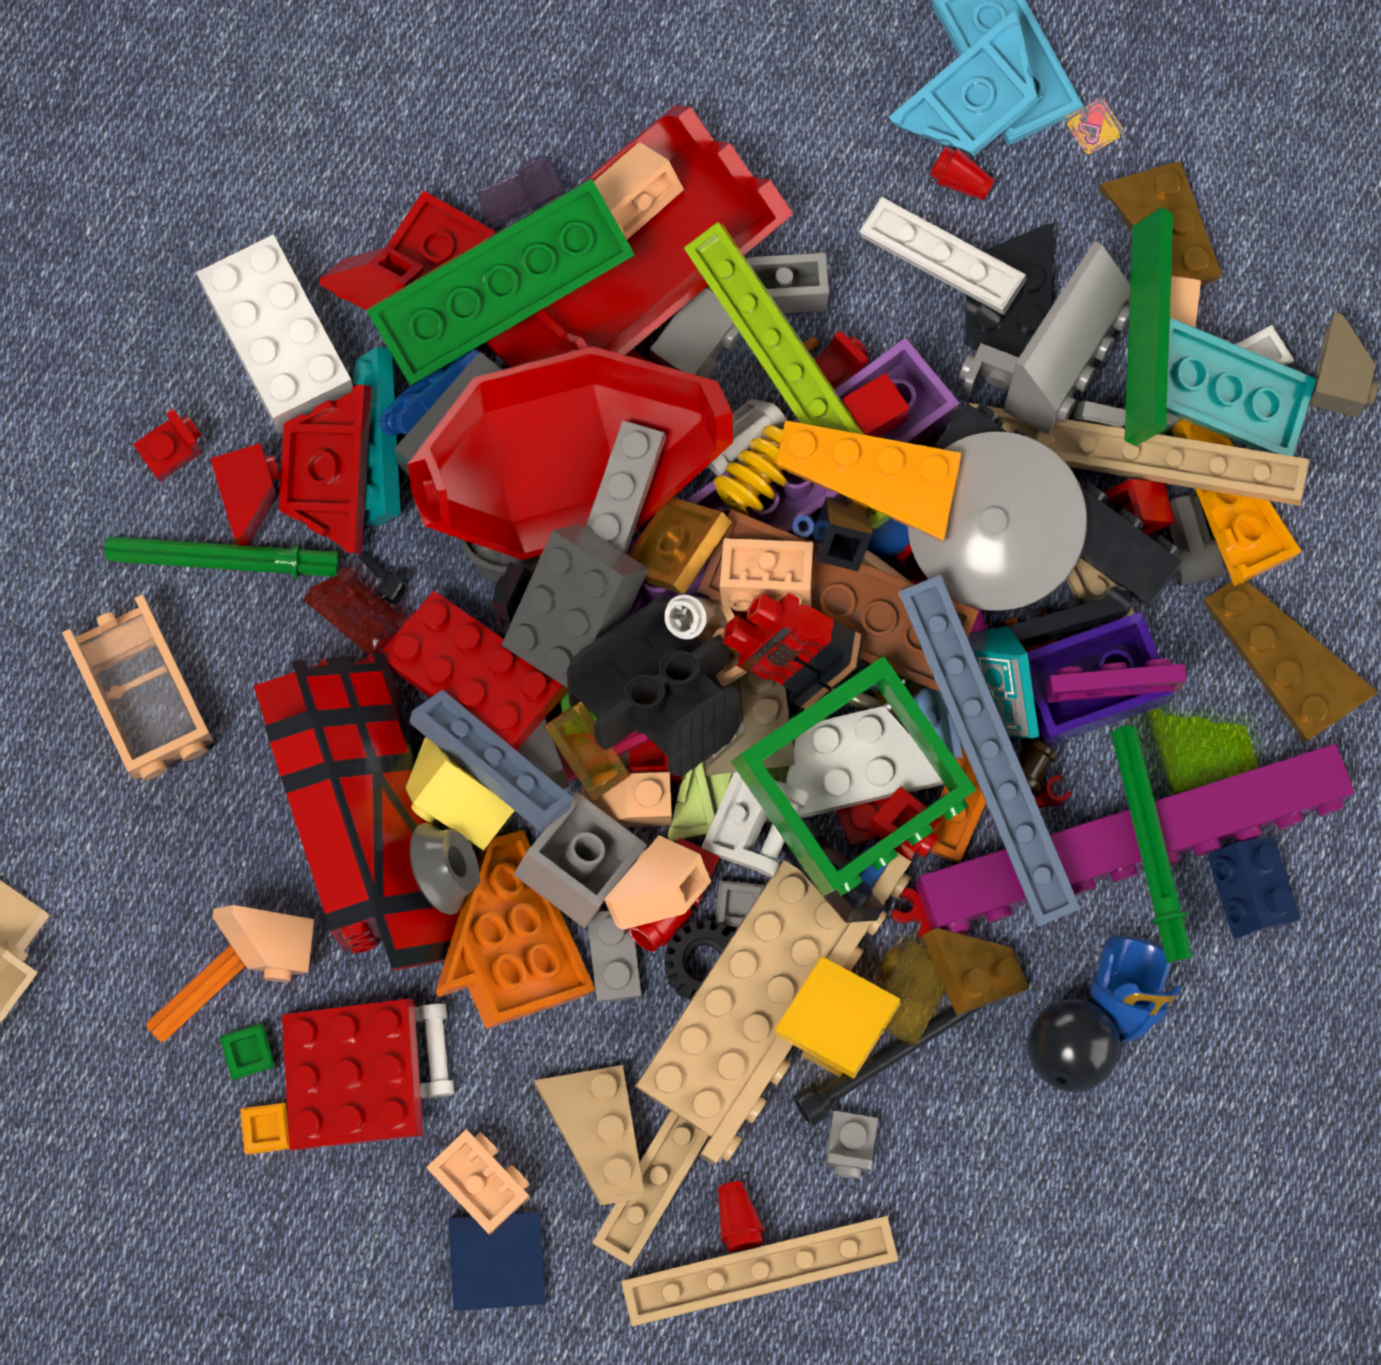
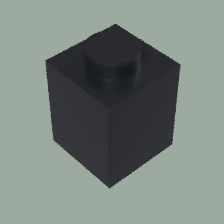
(842, 534)

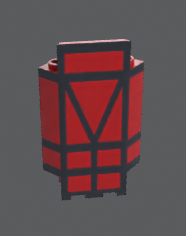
(345, 776)

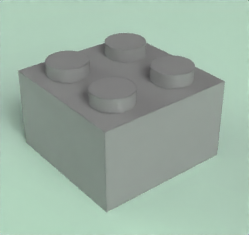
(580, 860)

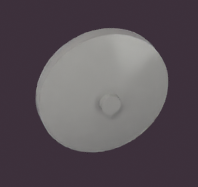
(1010, 524)

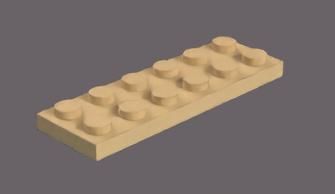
(742, 1001)

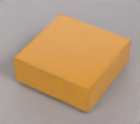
(265, 1128)

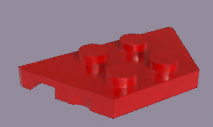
(328, 468)

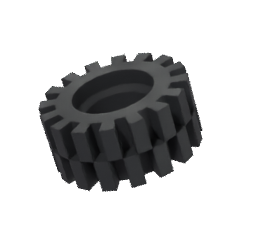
(680, 947)

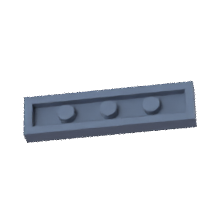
(491, 760)

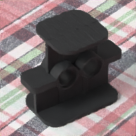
(641, 666)

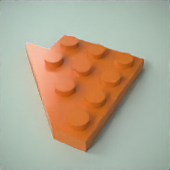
(511, 943)

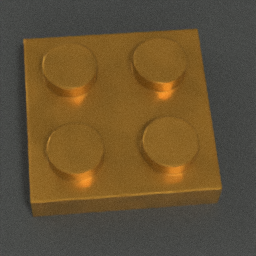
(679, 543)

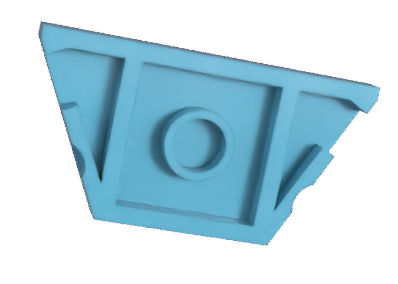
(975, 93)

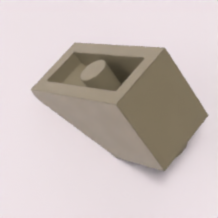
(1343, 371)

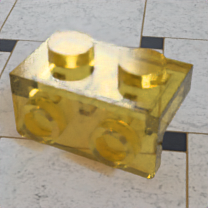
(915, 980)

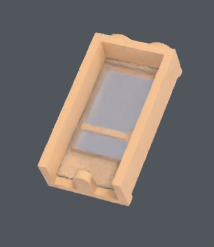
(140, 691)

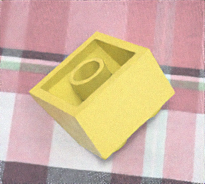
(454, 797)

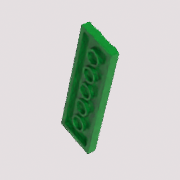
(500, 281)

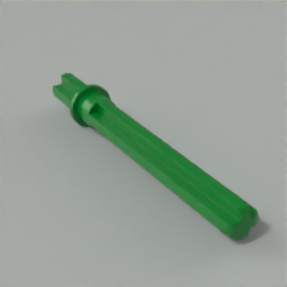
(223, 556)
(1151, 845)

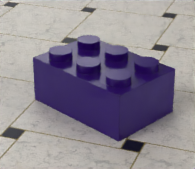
(1115, 642)

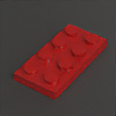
(464, 658)

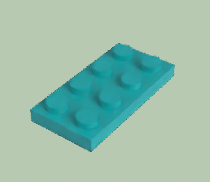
(1235, 391)

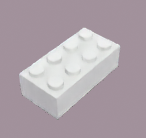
(274, 331)

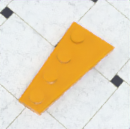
(887, 475)

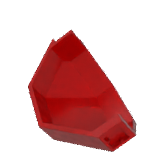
(535, 439)

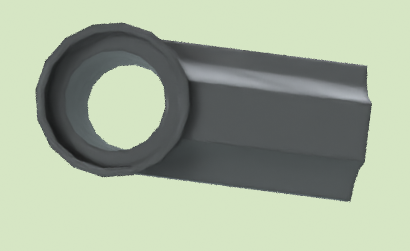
(1190, 534)

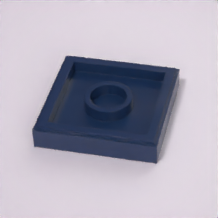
(497, 1267)

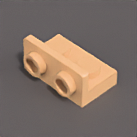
(765, 568)
(479, 1180)

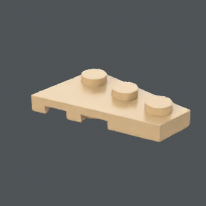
(598, 1127)

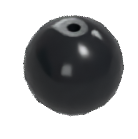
(1073, 1045)

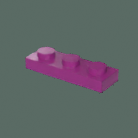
(1115, 681)

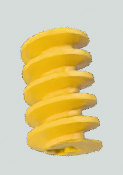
(753, 473)

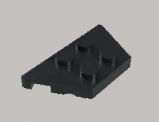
(1012, 332)

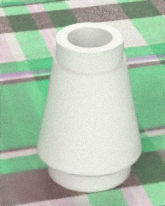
(689, 615)

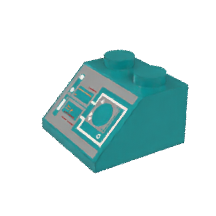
(1008, 678)

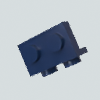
(1253, 886)

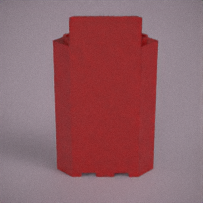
(660, 278)

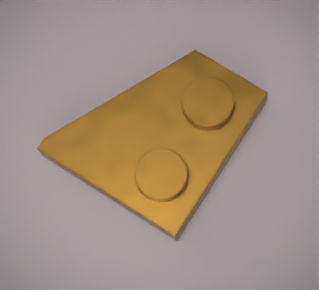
(974, 969)

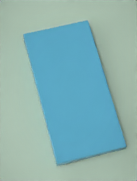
(971, 19)

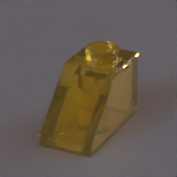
(593, 766)

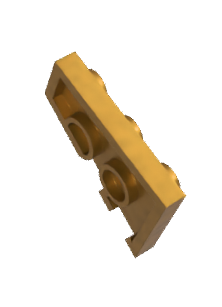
(1168, 187)

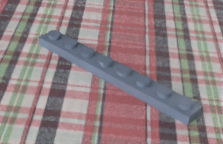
(989, 750)

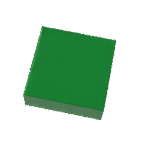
(247, 1052)

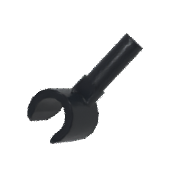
(391, 587)

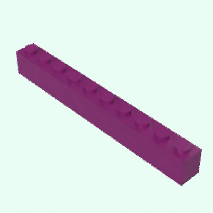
(1110, 846)

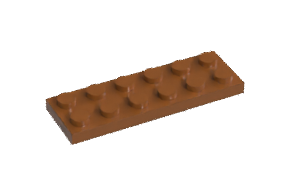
(860, 600)

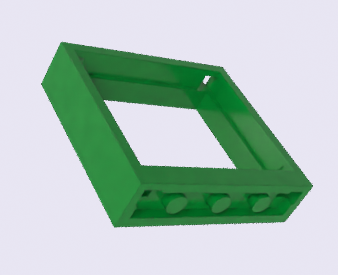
(788, 822)

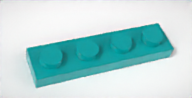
(382, 477)

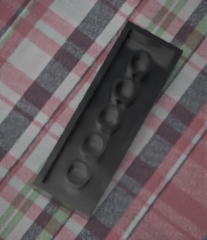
(1112, 540)

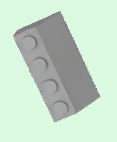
(1070, 342)

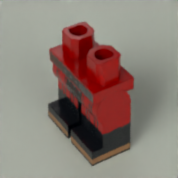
(794, 647)

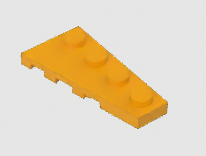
(1244, 527)

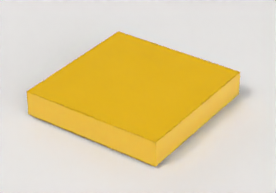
(837, 1017)

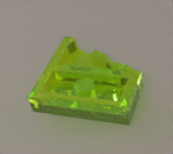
(1199, 750)

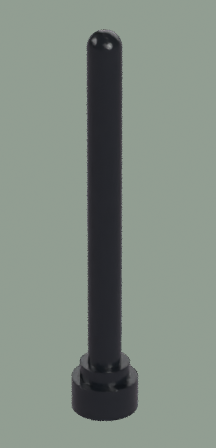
(817, 1101)

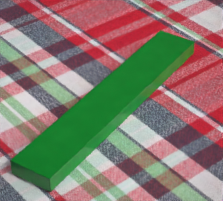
(1149, 327)

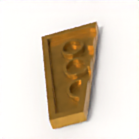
(1291, 665)

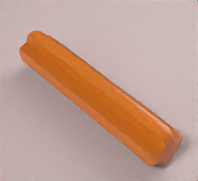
(195, 994)

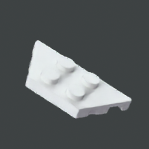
(857, 762)

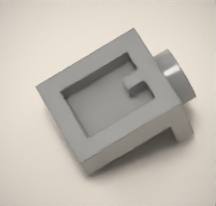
(989, 363)
(851, 1144)

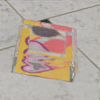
(1094, 126)

